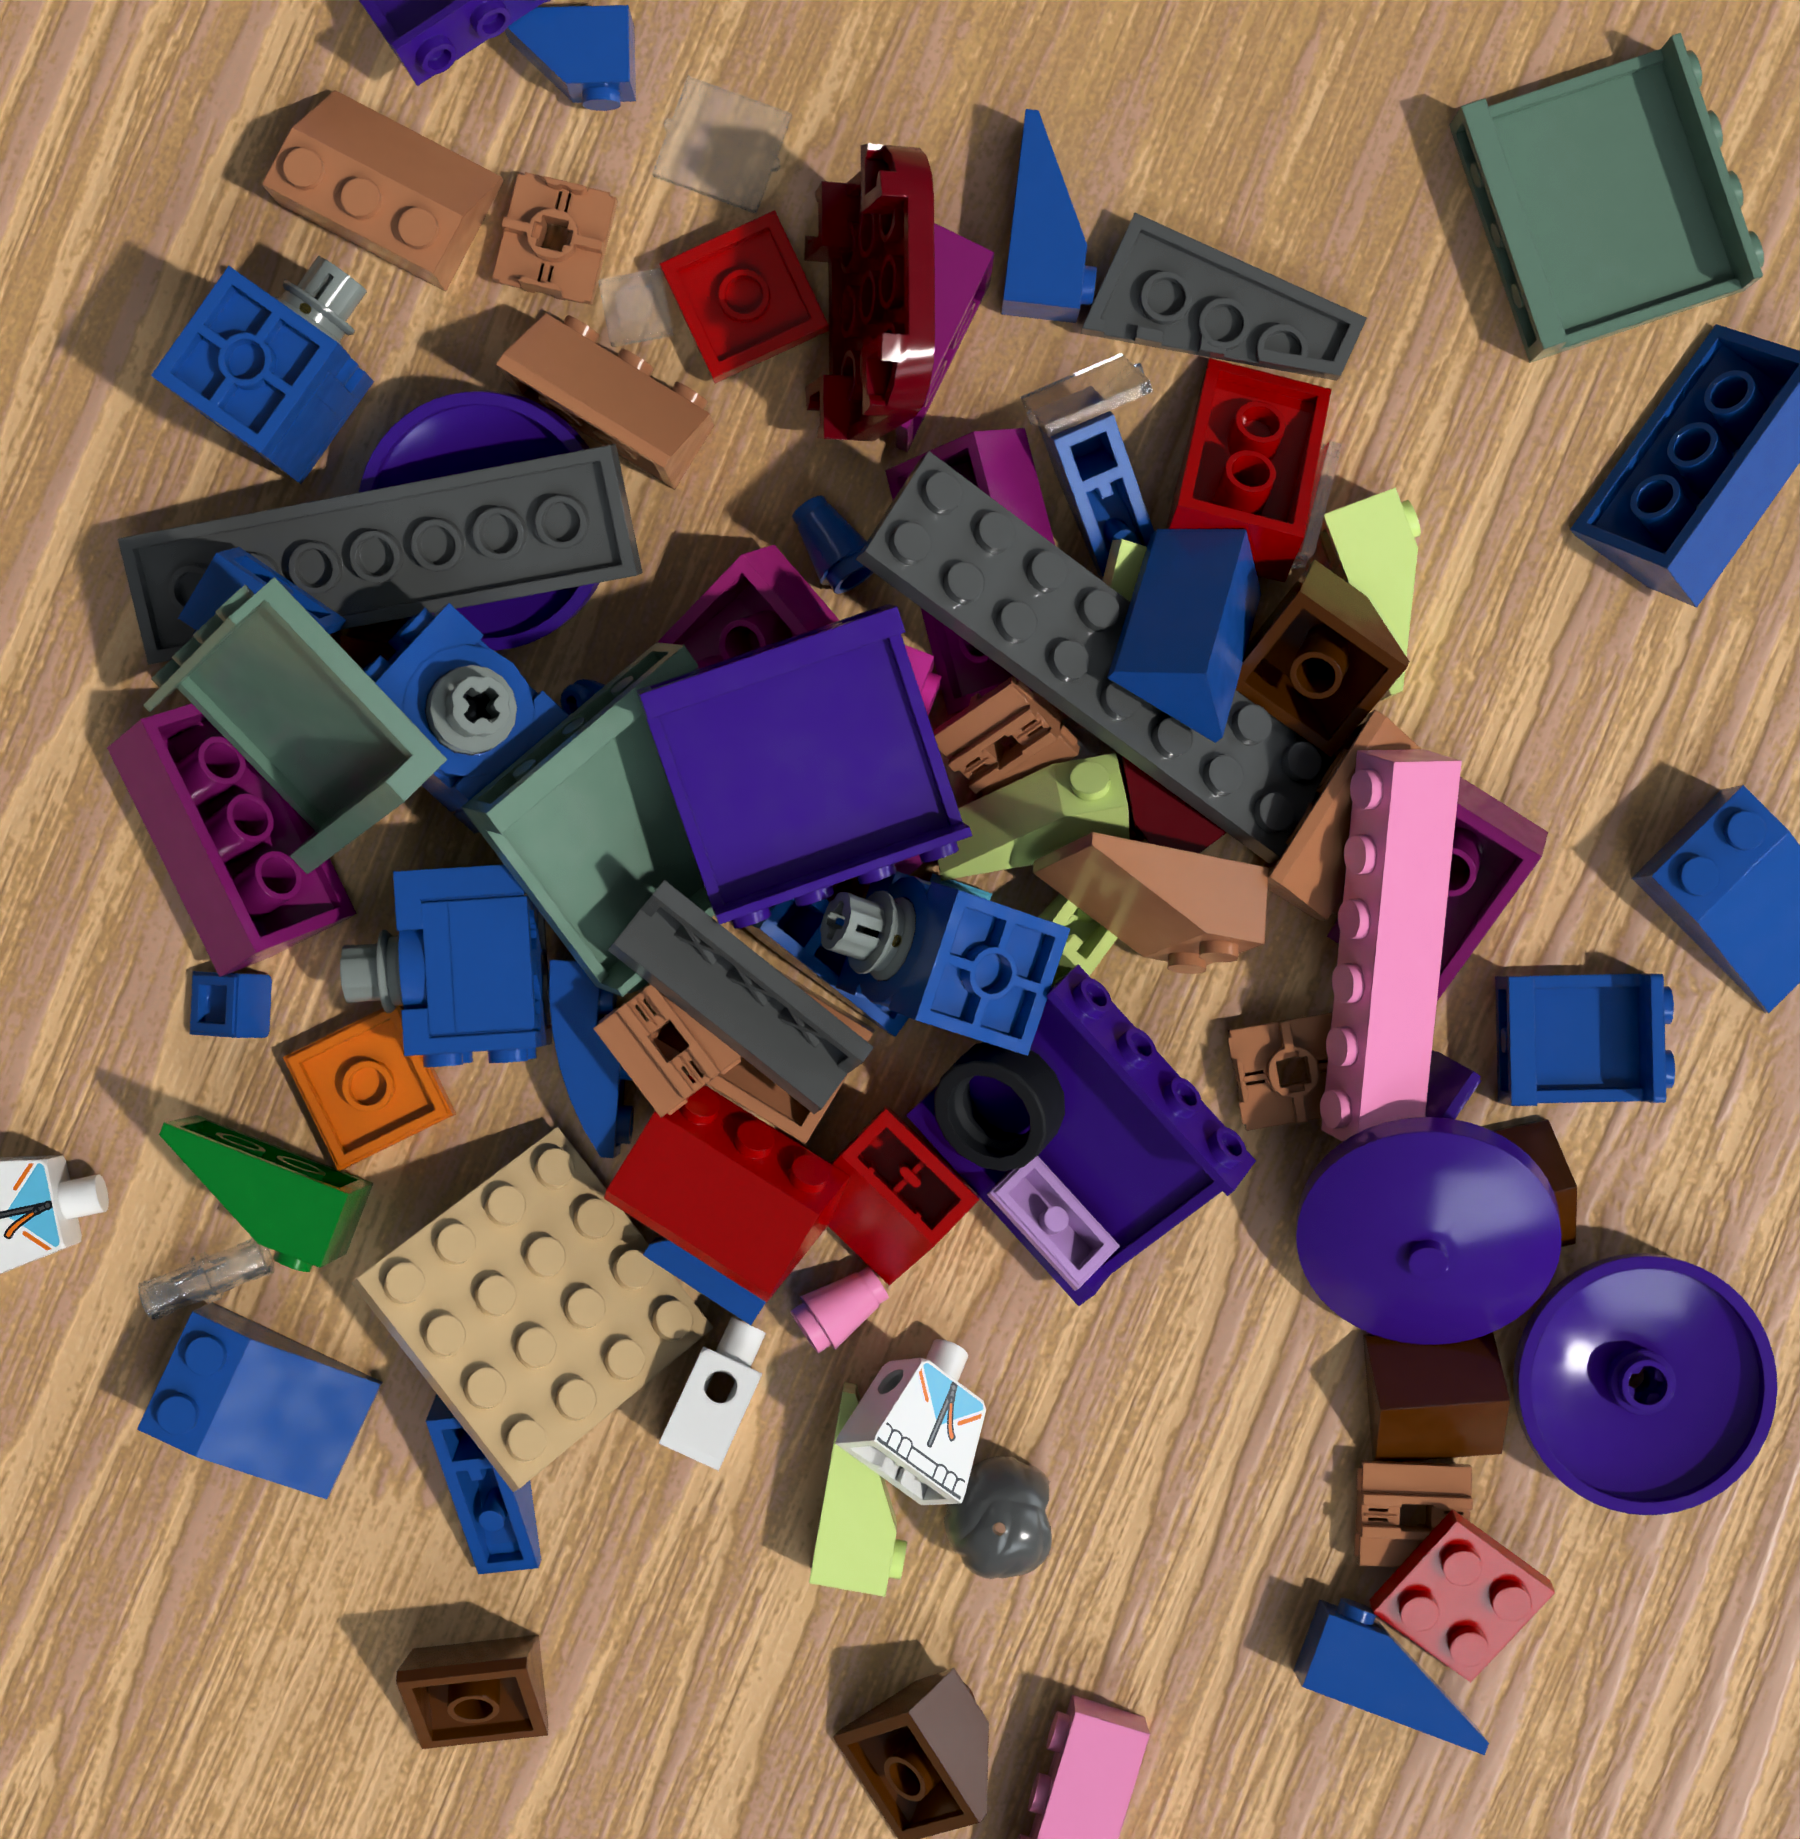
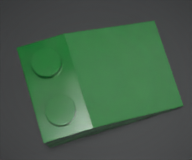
(274, 1194)

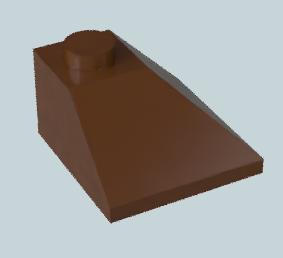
(923, 1756)

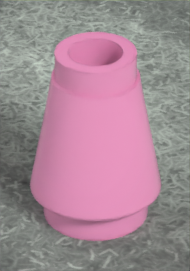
(838, 1309)

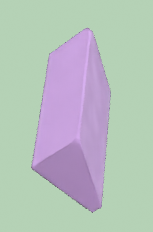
(1053, 1221)

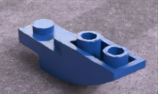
(587, 1065)

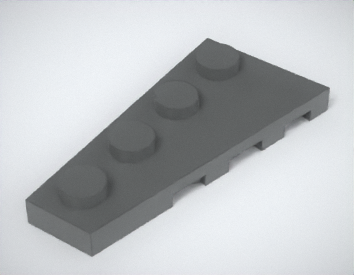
(1212, 305)

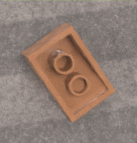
(1163, 898)

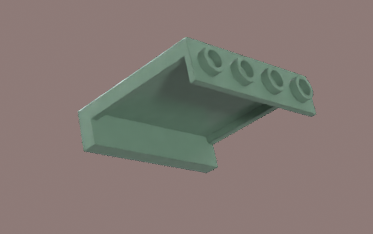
(1607, 200)
(301, 716)
(594, 821)

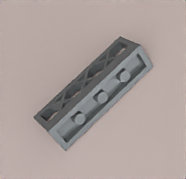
(740, 997)

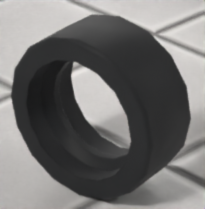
(972, 1134)

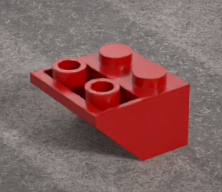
(896, 1196)

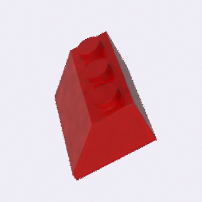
(728, 1190)

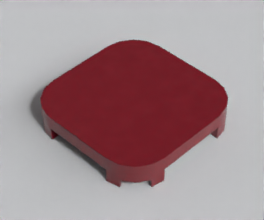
(880, 294)

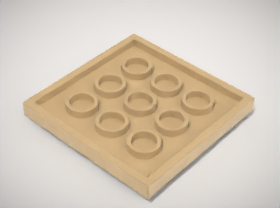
(532, 1308)

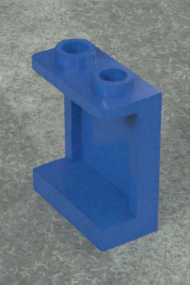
(1583, 1038)

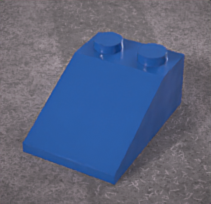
(1735, 892)
(259, 1402)

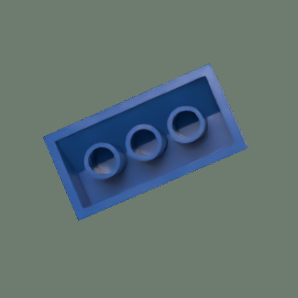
(1701, 467)

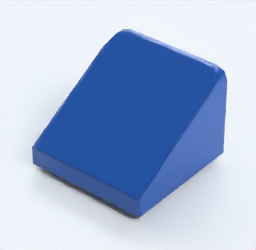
(230, 1005)

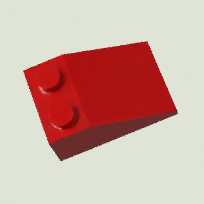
(1252, 461)

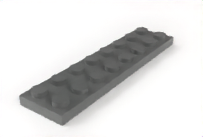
(407, 544)
(1058, 635)

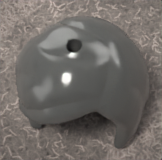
(1004, 1493)

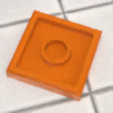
(366, 1089)

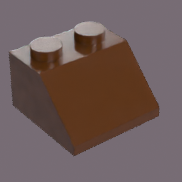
(1321, 659)

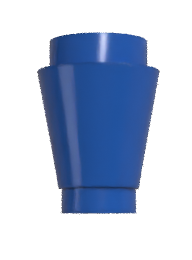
(831, 545)

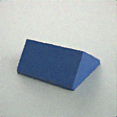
(1189, 625)

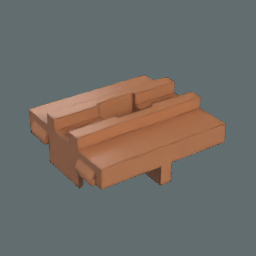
(529, 215)
(1009, 709)
(1258, 1049)
(661, 1080)
(1390, 1484)

